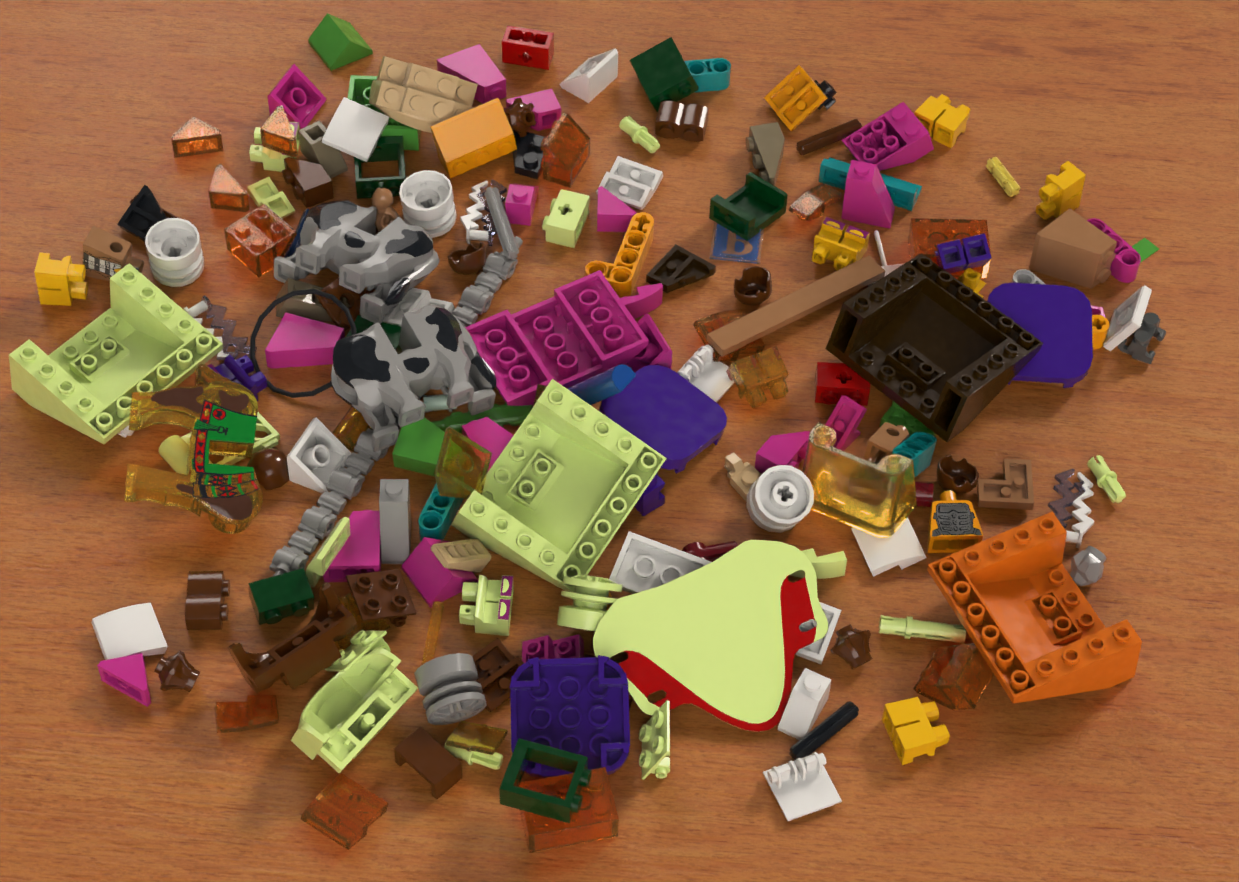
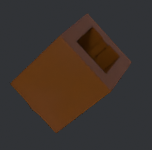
(308, 181)

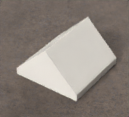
(592, 76)
(316, 457)

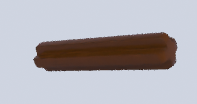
(828, 137)

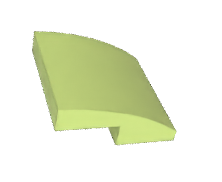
(328, 551)

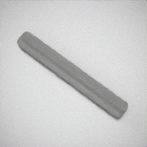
(501, 223)

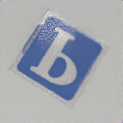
(731, 247)

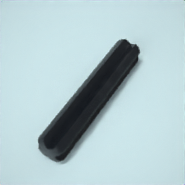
(824, 731)

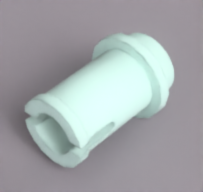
(436, 403)

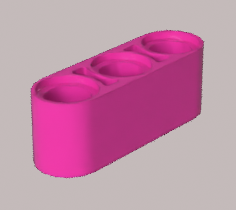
(1127, 259)

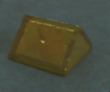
(461, 466)

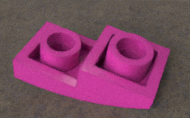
(645, 300)
(546, 648)

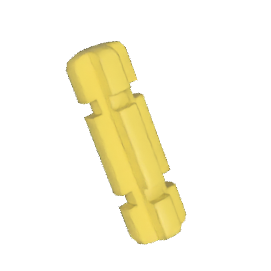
(1003, 176)

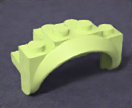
(353, 709)

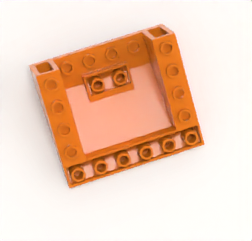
(1033, 616)

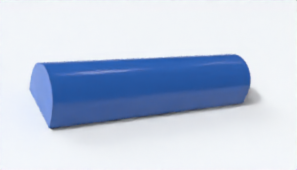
(604, 384)

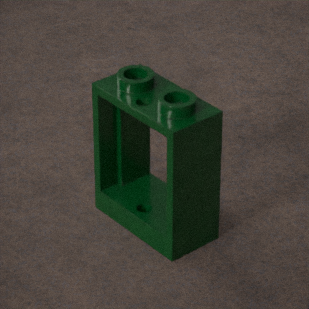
(390, 150)
(536, 802)

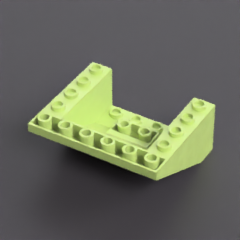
(130, 348)
(559, 488)

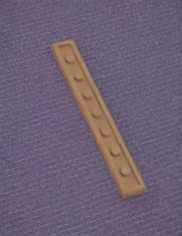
(795, 305)

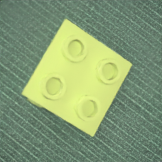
(362, 644)
(656, 743)

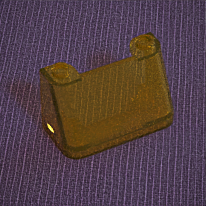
(857, 490)

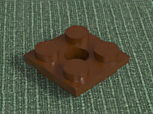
(334, 311)

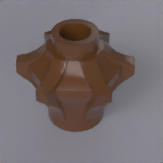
(520, 116)
(852, 646)
(176, 673)

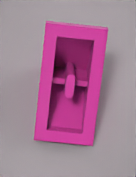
(612, 213)
(128, 676)

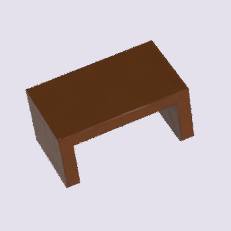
(430, 761)

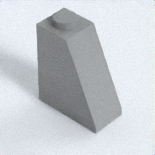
(395, 520)

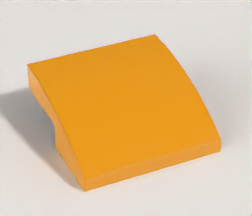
(795, 98)

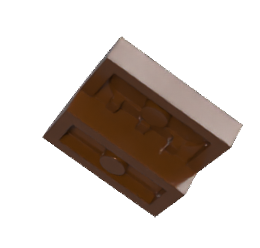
(494, 670)

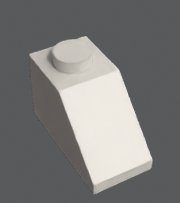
(805, 704)

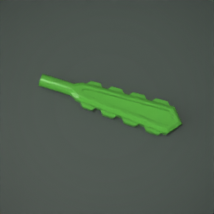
(499, 414)

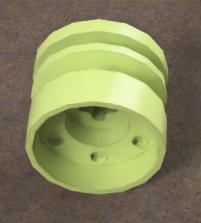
(589, 601)

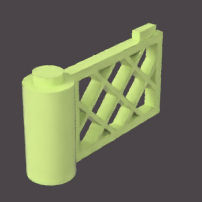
(175, 448)

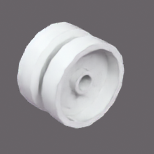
(780, 498)

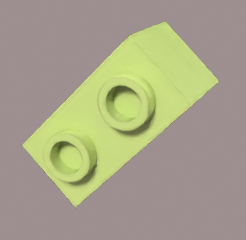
(566, 218)

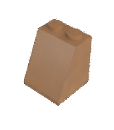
(1073, 251)

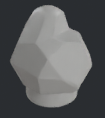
(1087, 566)

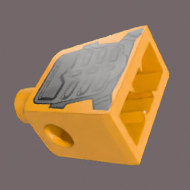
(952, 525)

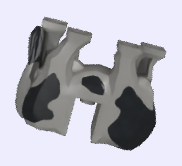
(344, 240)
(434, 356)

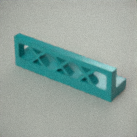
(902, 193)

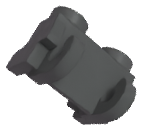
(1142, 338)

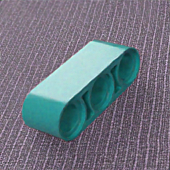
(710, 73)
(919, 448)
(438, 515)

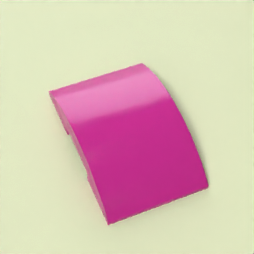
(559, 339)

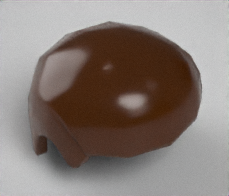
(468, 260)
(753, 286)
(270, 468)
(956, 475)

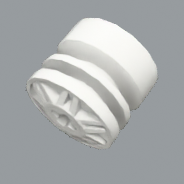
(428, 202)
(174, 252)

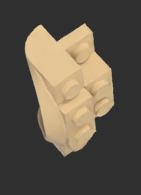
(419, 94)

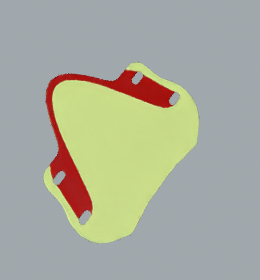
(719, 635)

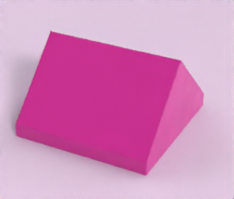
(297, 95)
(656, 352)
(430, 576)

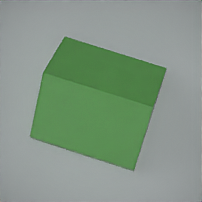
(338, 42)

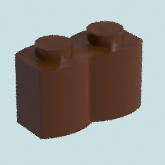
(681, 121)
(206, 599)

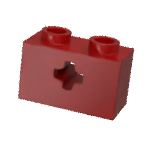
(527, 47)
(839, 380)

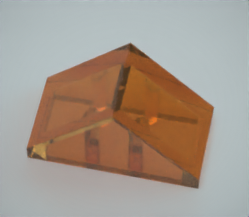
(278, 134)
(196, 138)
(226, 192)

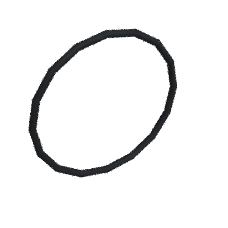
(268, 310)

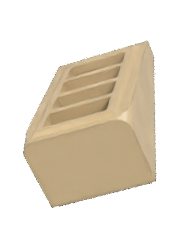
(462, 555)

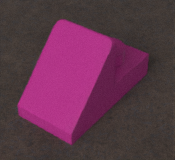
(845, 420)

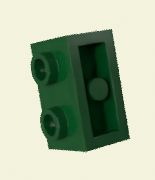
(281, 597)

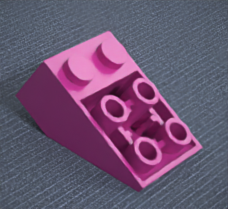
(890, 139)

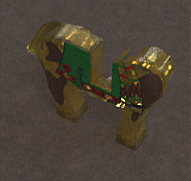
(221, 424)

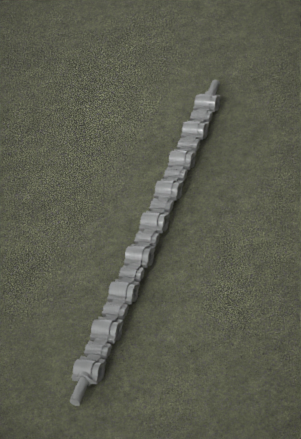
(348, 482)

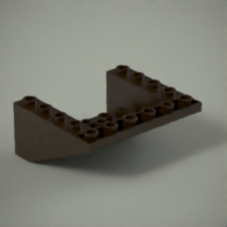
(931, 345)

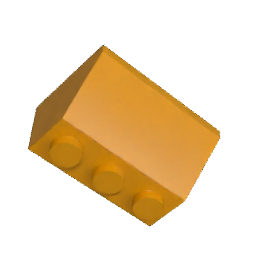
(473, 138)

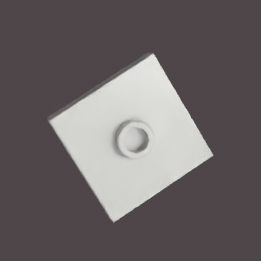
(1127, 318)

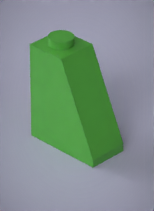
(418, 447)

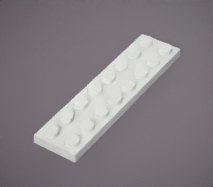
(650, 564)

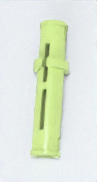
(910, 628)

